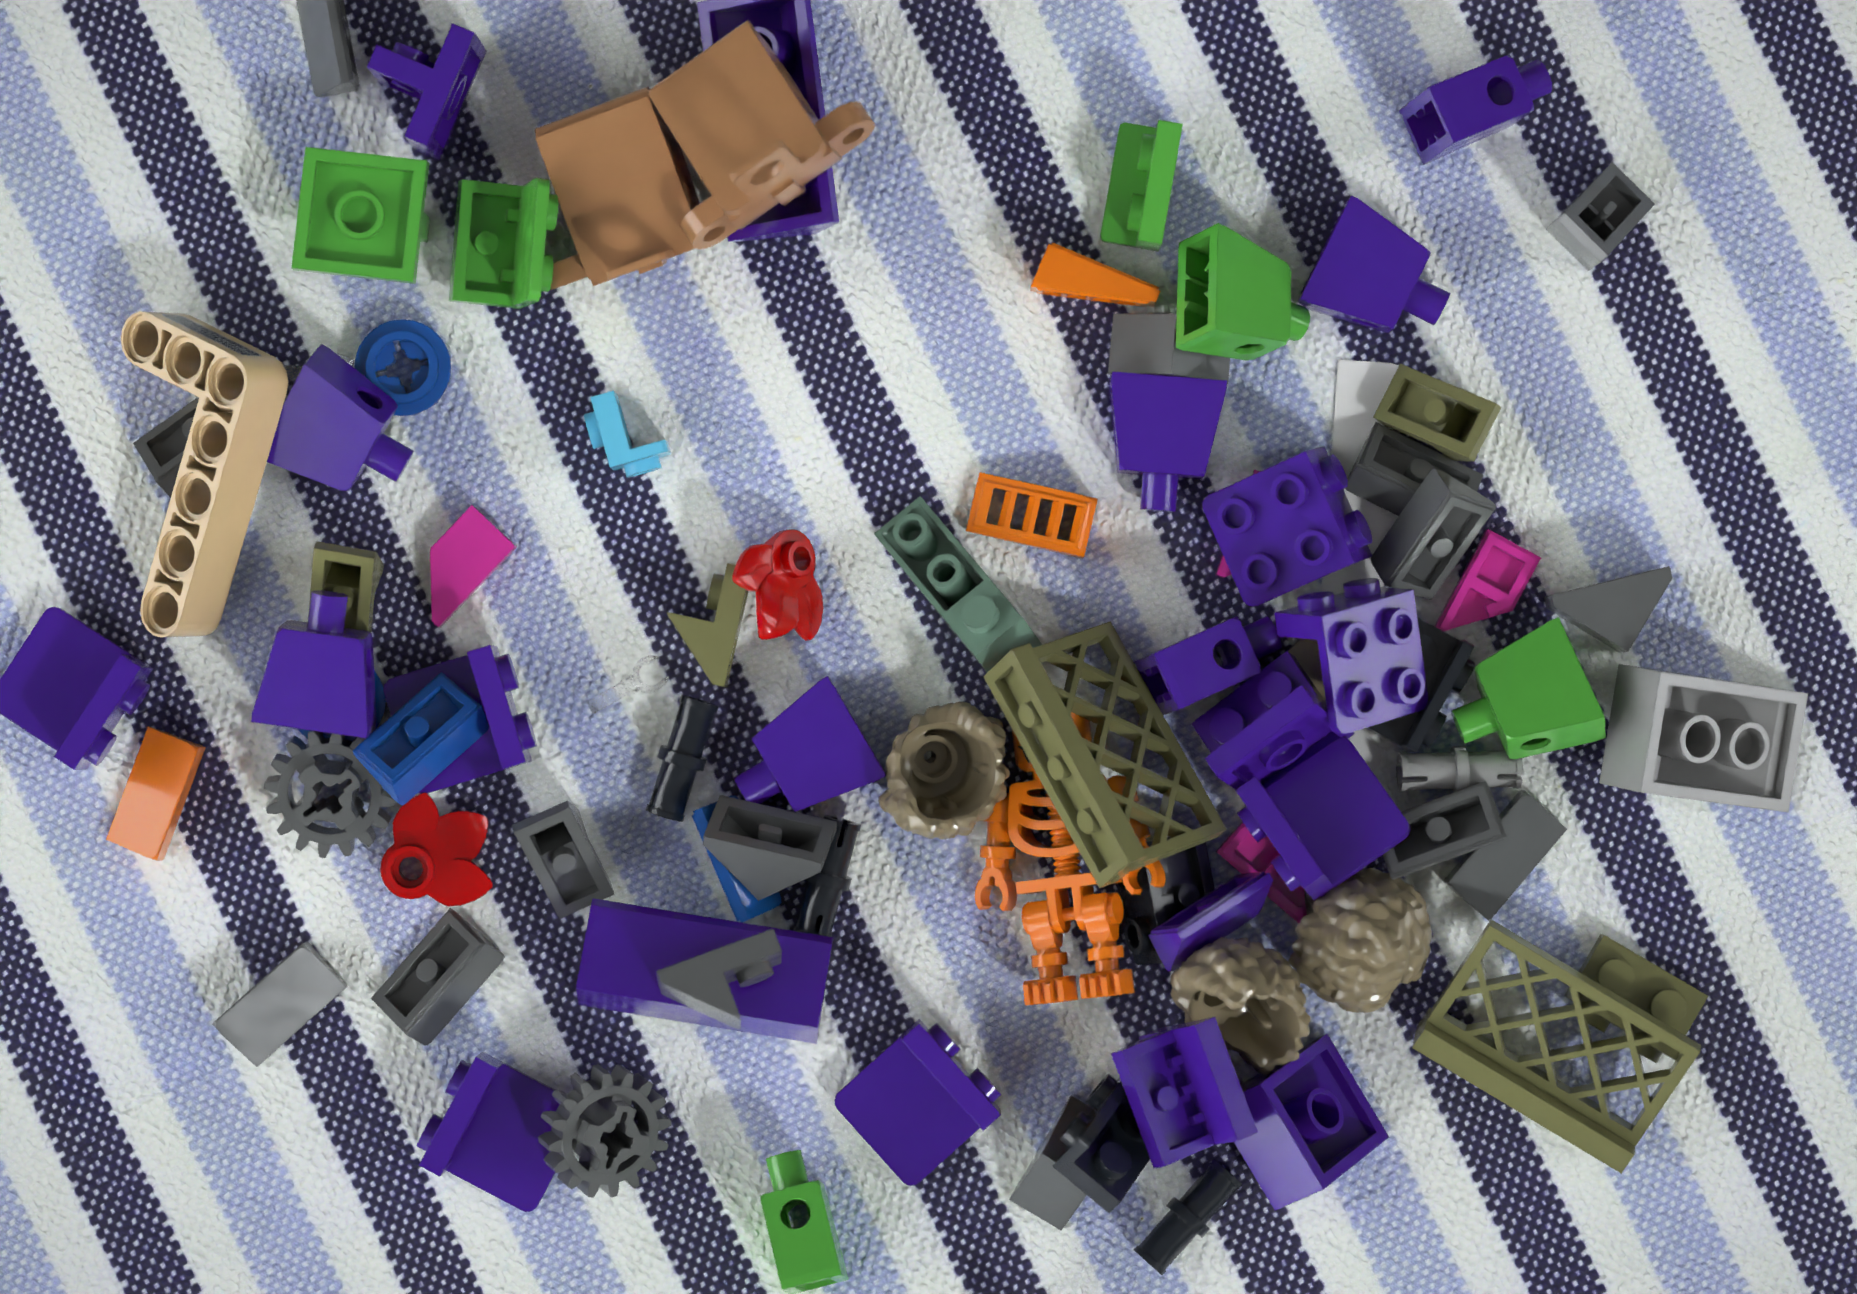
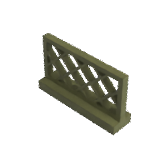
(1072, 764)
(1531, 1090)

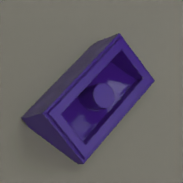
(1210, 918)

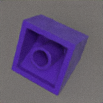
(1308, 1124)

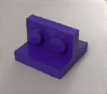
(437, 86)
(1266, 725)
(1183, 1091)

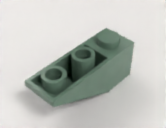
(955, 584)

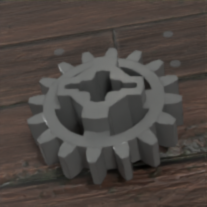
(344, 811)
(606, 1136)

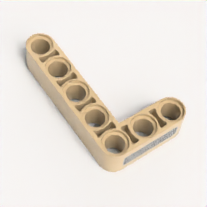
(220, 468)

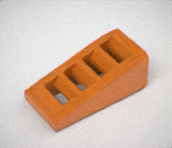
(1080, 277)
(1081, 525)

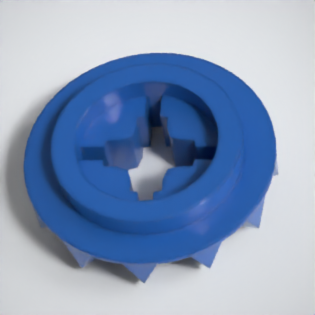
(418, 343)

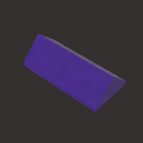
(791, 35)
(633, 942)

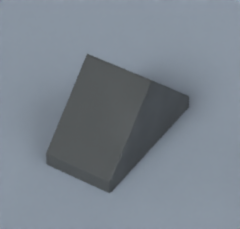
(1600, 217)
(1148, 346)
(1613, 609)
(767, 844)
(1042, 1187)

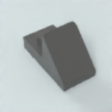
(563, 858)
(705, 978)

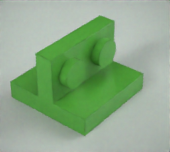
(361, 215)

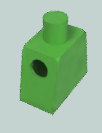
(1234, 297)
(1533, 697)
(804, 1255)

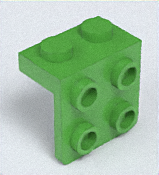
(502, 243)

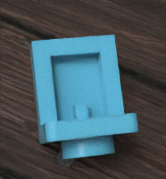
(608, 429)

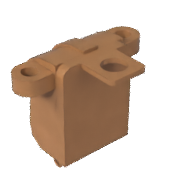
(749, 132)
(618, 188)

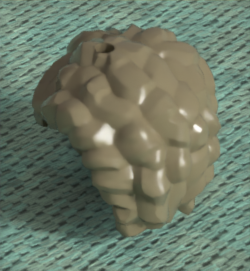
(956, 782)
(1363, 941)
(1250, 995)

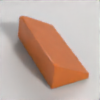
(155, 794)

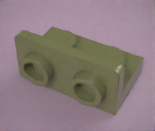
(1643, 986)

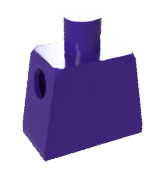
(1473, 105)
(1371, 273)
(336, 425)
(1164, 431)
(1188, 669)
(320, 673)
(810, 752)

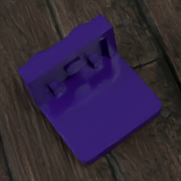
(1287, 526)
(1365, 651)
(489, 682)
(72, 688)
(1324, 818)
(918, 1102)
(493, 1132)

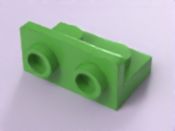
(1141, 185)

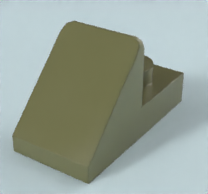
(1437, 413)
(351, 573)
(715, 641)

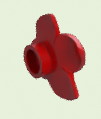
(783, 585)
(443, 847)

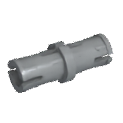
(1457, 770)

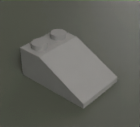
(1703, 738)

